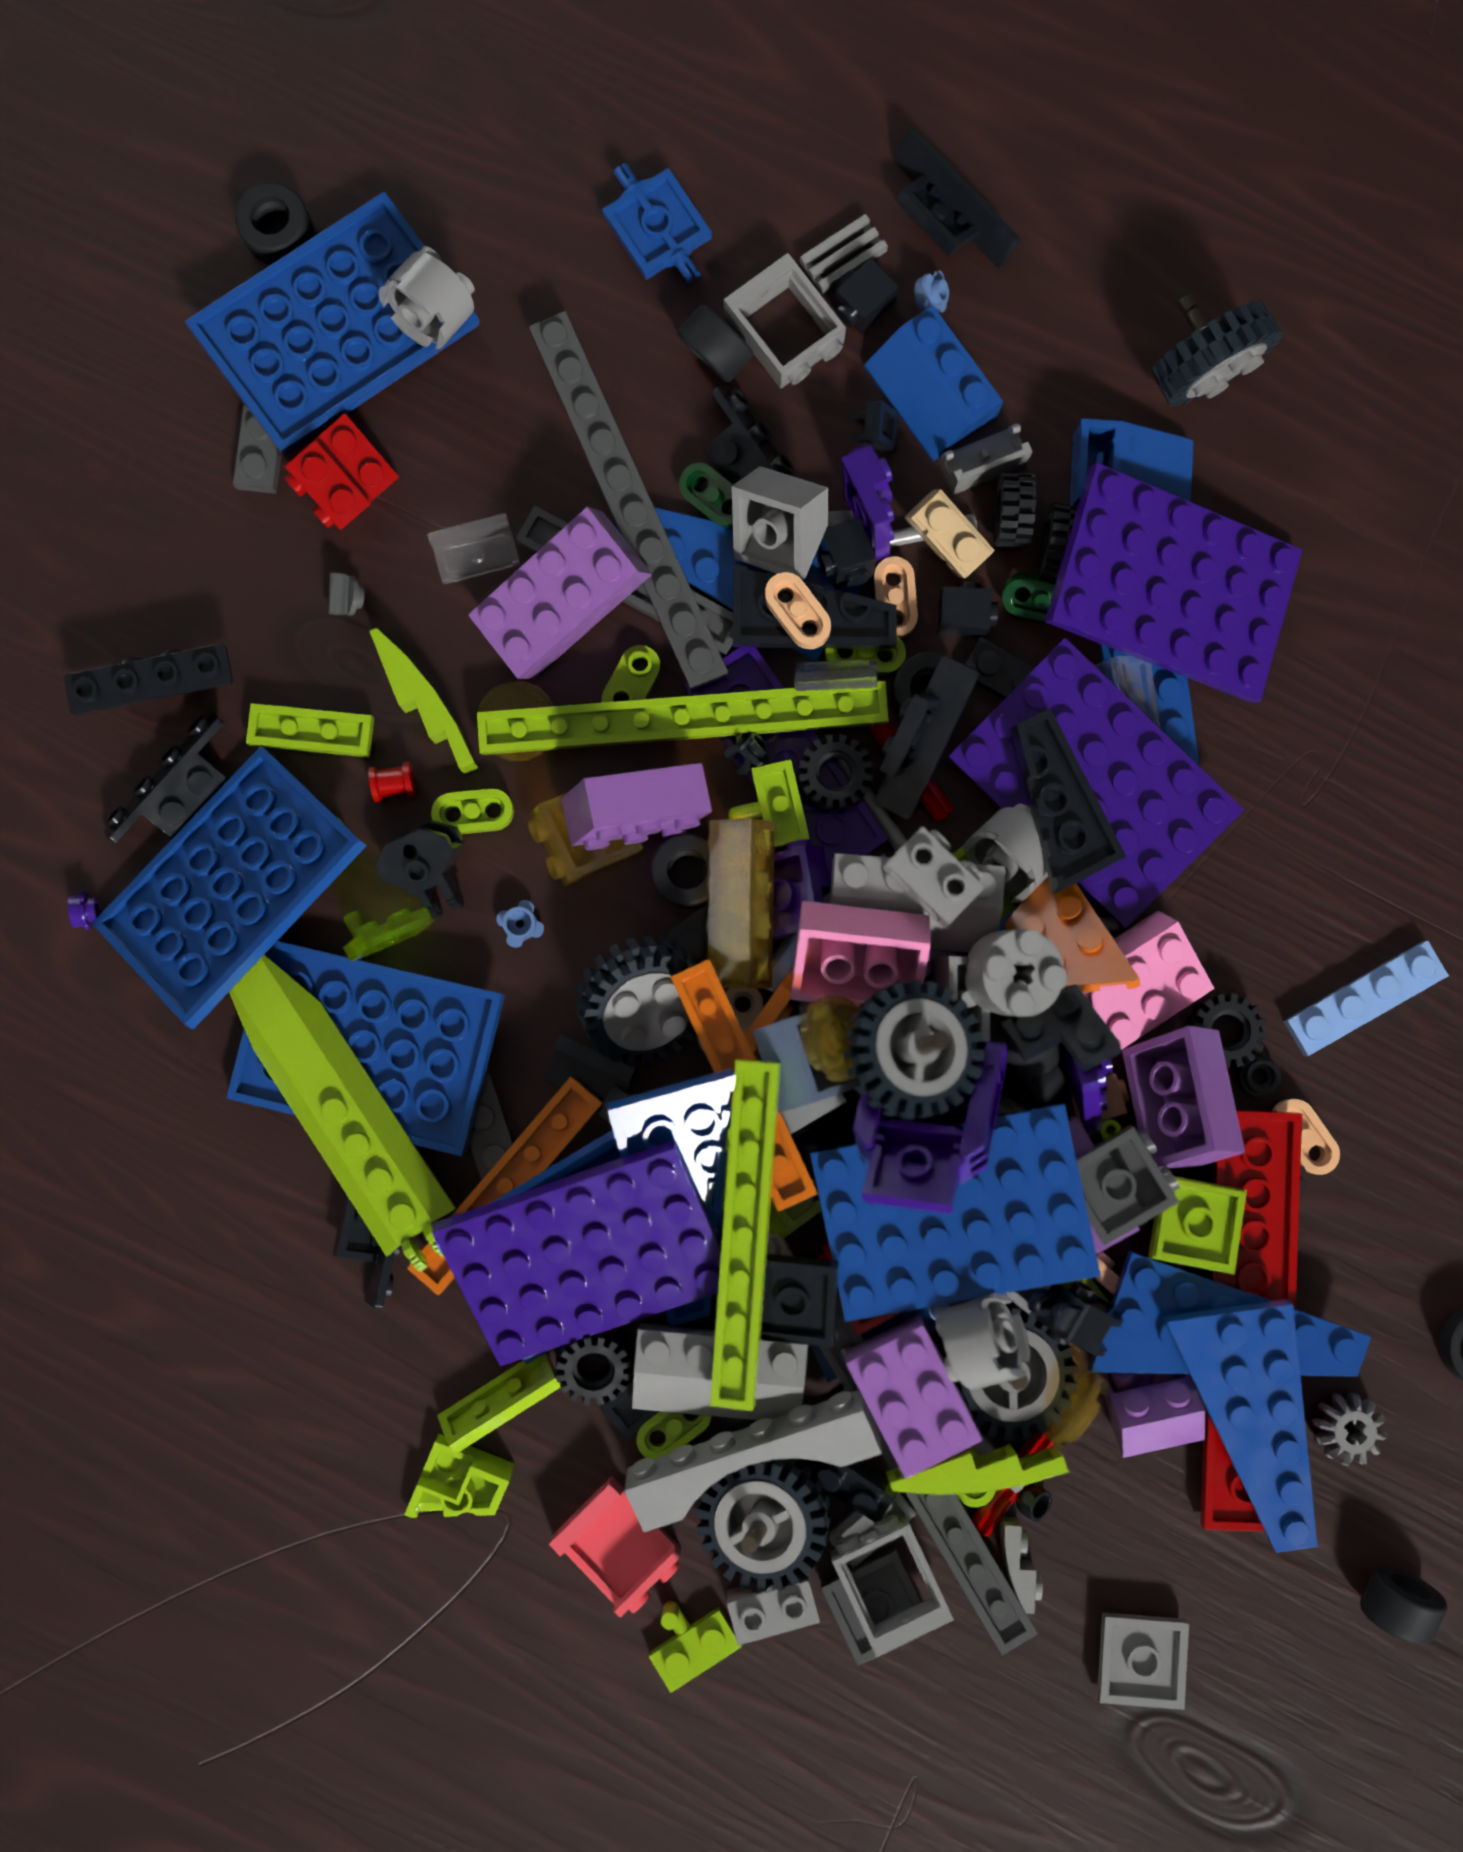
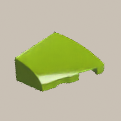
(460, 1482)

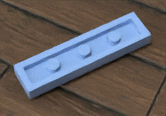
(1365, 998)

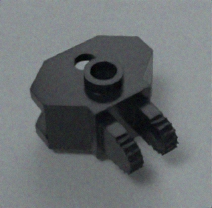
(423, 860)
(1075, 1315)

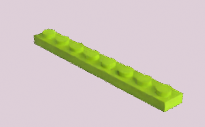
(745, 1234)

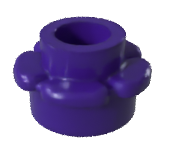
(82, 910)

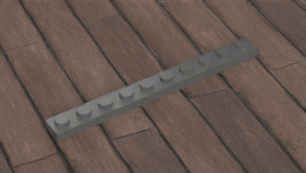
(628, 500)
(951, 1530)

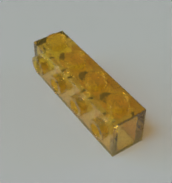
(741, 902)

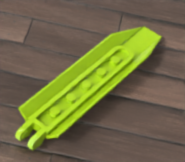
(341, 1110)

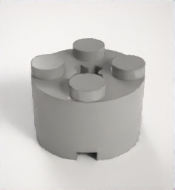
(428, 298)
(1011, 842)
(1020, 954)
(983, 1341)

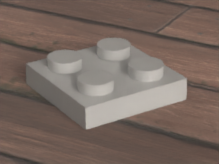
(1143, 1660)

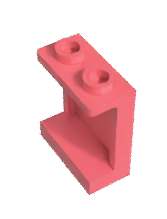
(614, 1550)

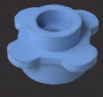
(932, 291)
(509, 920)

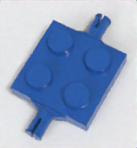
(656, 223)

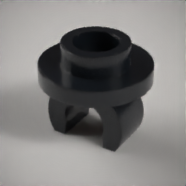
(753, 750)

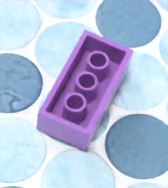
(560, 594)

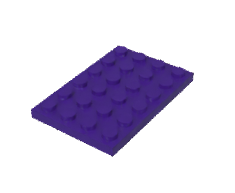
(1173, 584)
(1145, 783)
(584, 1253)

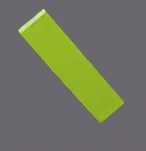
(415, 692)
(982, 1473)

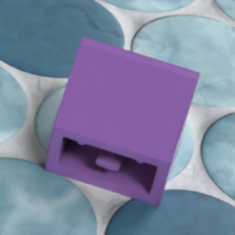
(1153, 1411)

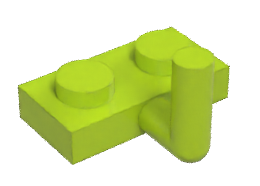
(777, 802)
(693, 1647)

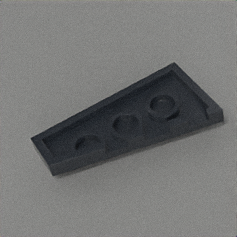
(855, 619)
(1064, 808)

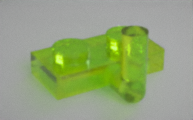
(373, 938)

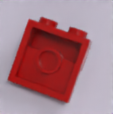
(339, 473)

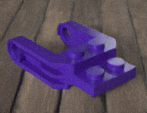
(924, 1162)

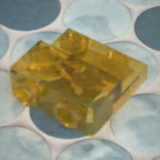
(569, 861)

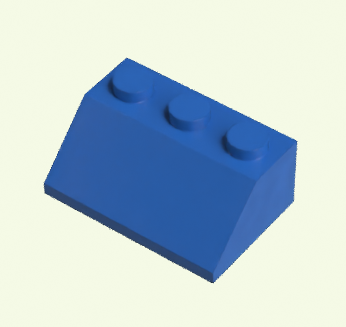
(933, 384)

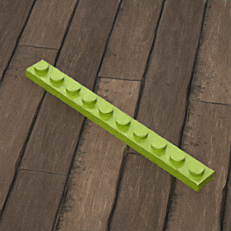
(679, 718)

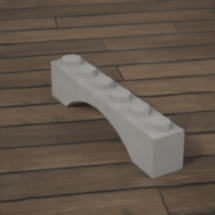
(829, 1432)

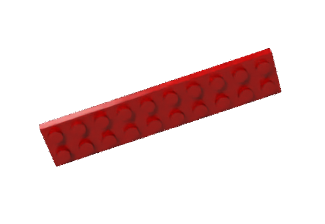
(1263, 1267)

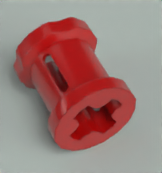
(392, 782)

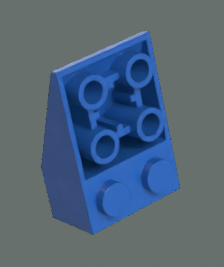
(1133, 450)

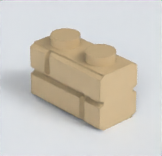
(949, 533)

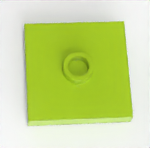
(1201, 1227)

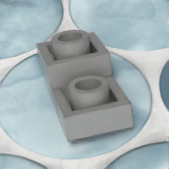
(1021, 1573)

